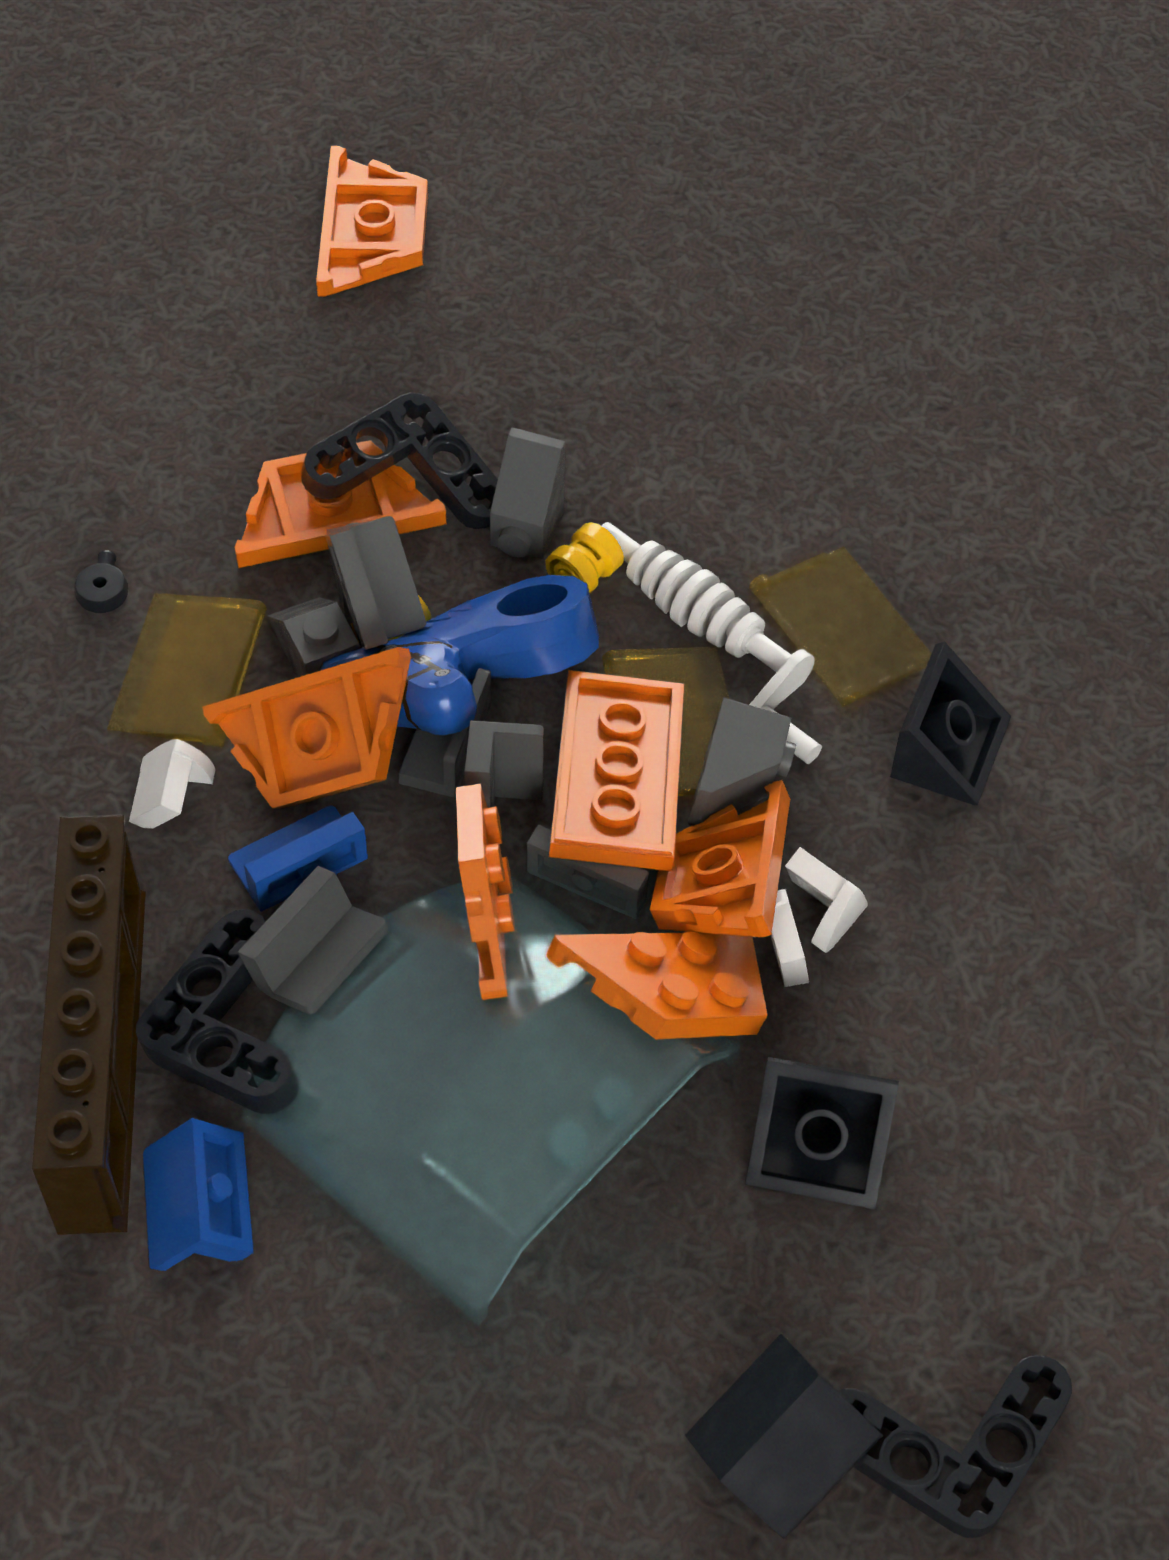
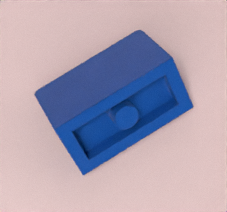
(284, 859)
(197, 1195)

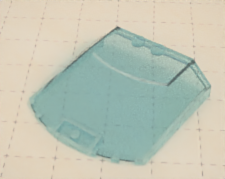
(463, 1115)

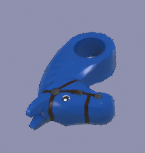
(512, 632)

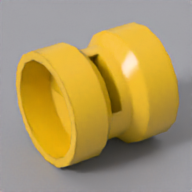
(588, 557)

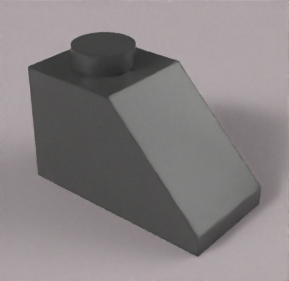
(528, 494)
(312, 634)
(741, 758)

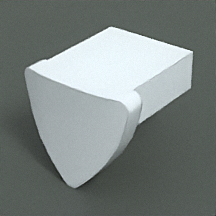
(165, 779)
(831, 889)
(787, 943)

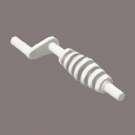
(726, 620)

